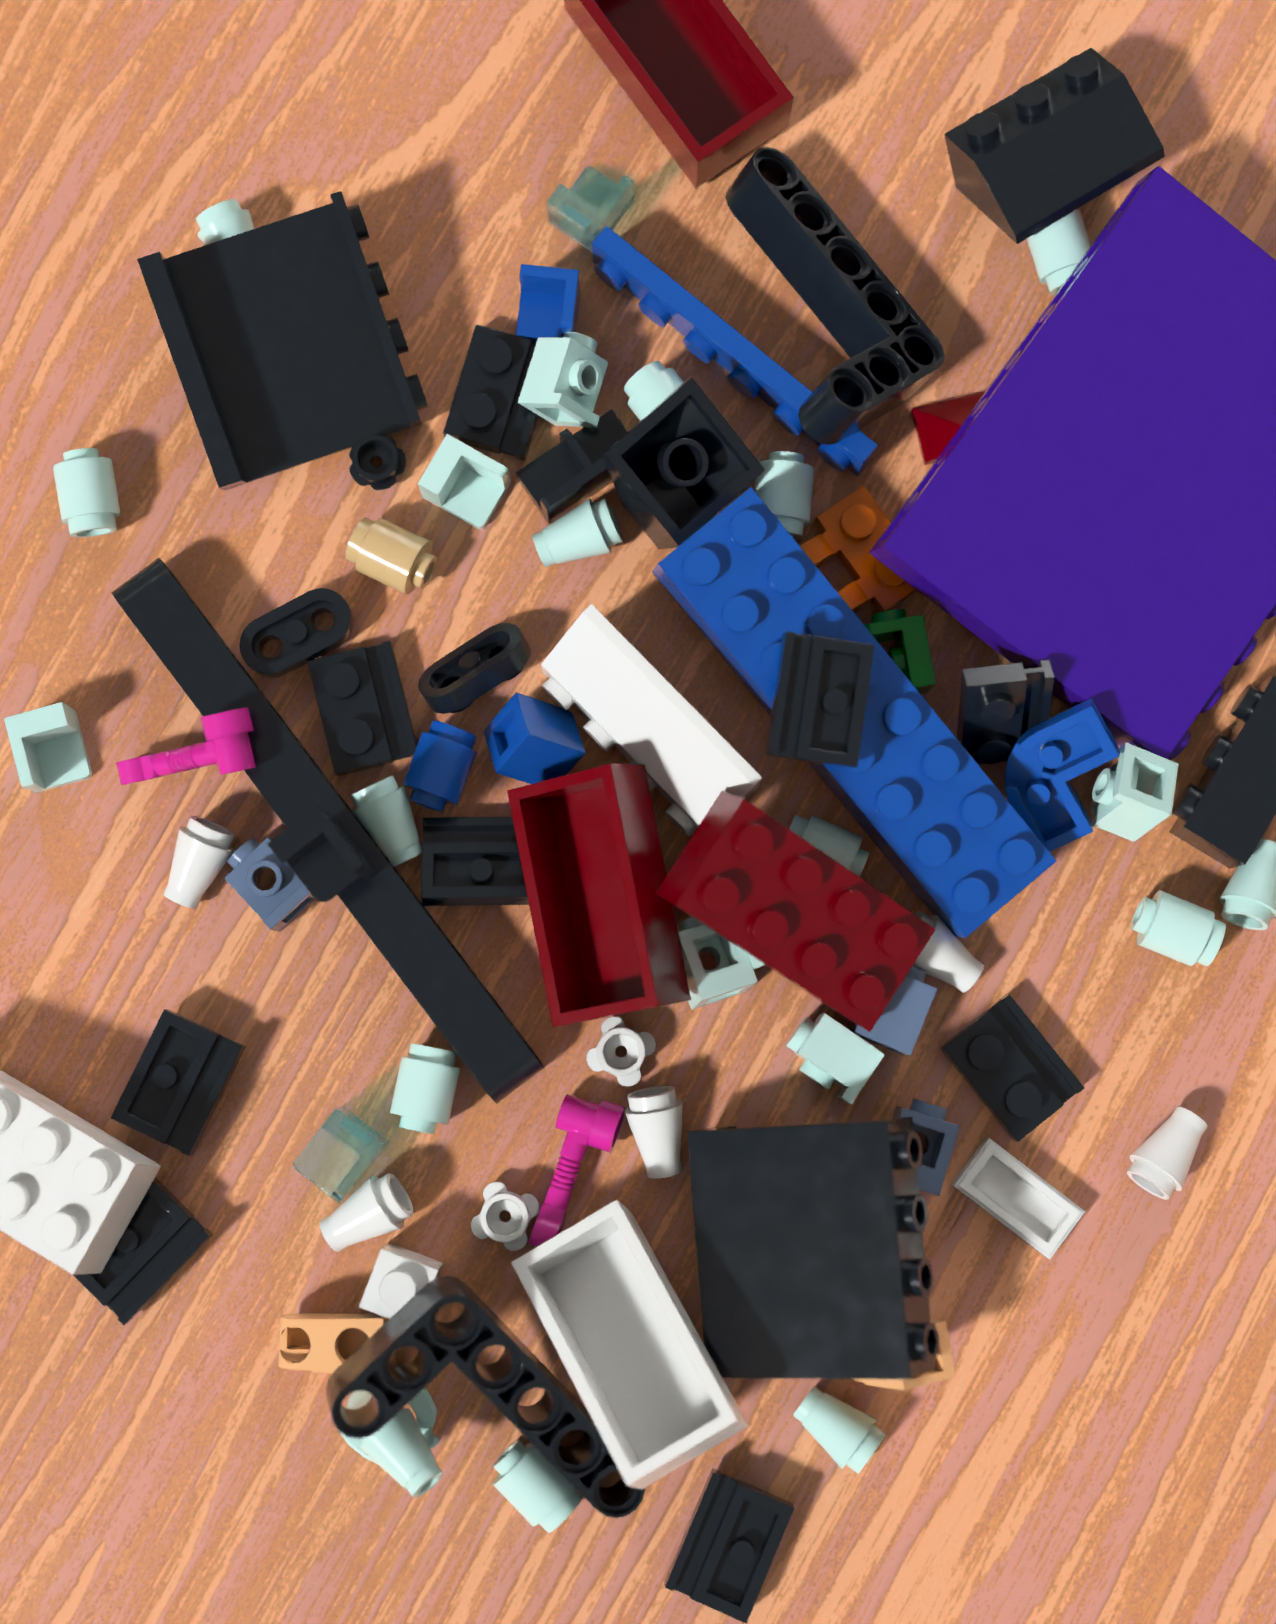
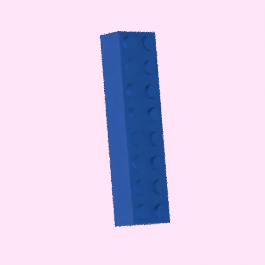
(913, 778)

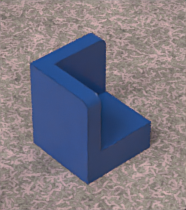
(547, 302)
(533, 740)

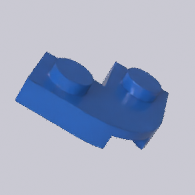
(1046, 761)

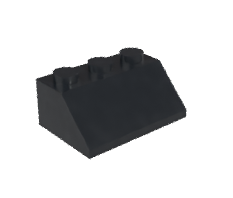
(1052, 145)

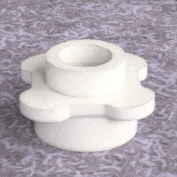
(625, 1068)
(489, 1223)

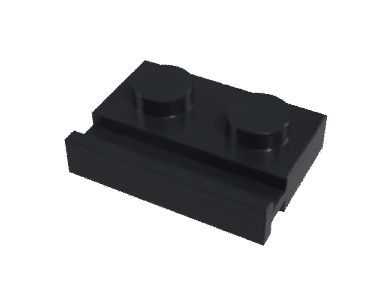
(487, 395)
(820, 699)
(1001, 706)
(363, 708)
(471, 862)
(1012, 1068)
(178, 1082)
(148, 1255)
(729, 1545)

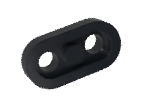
(295, 628)
(474, 668)

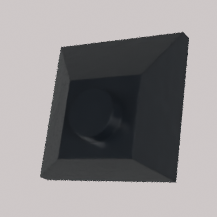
(679, 466)

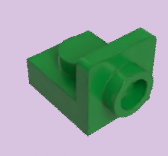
(911, 642)

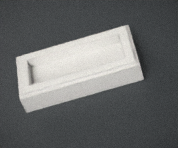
(1018, 1198)

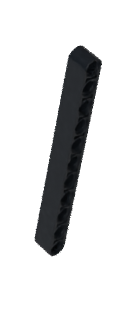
(293, 787)

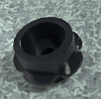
(372, 447)

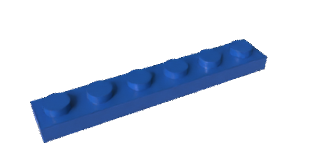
(713, 338)

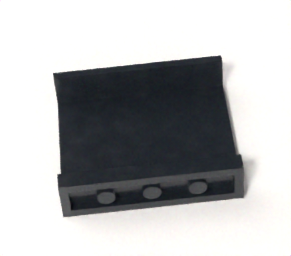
(284, 343)
(813, 1250)

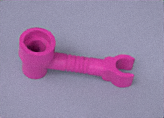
(225, 745)
(585, 1125)

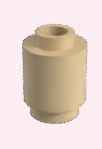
(391, 555)

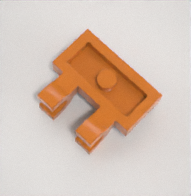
(850, 532)

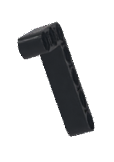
(845, 290)
(500, 1382)

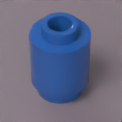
(440, 766)

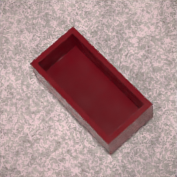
(689, 77)
(592, 895)
(795, 910)

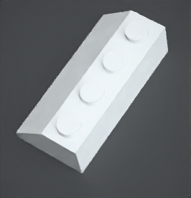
(644, 719)

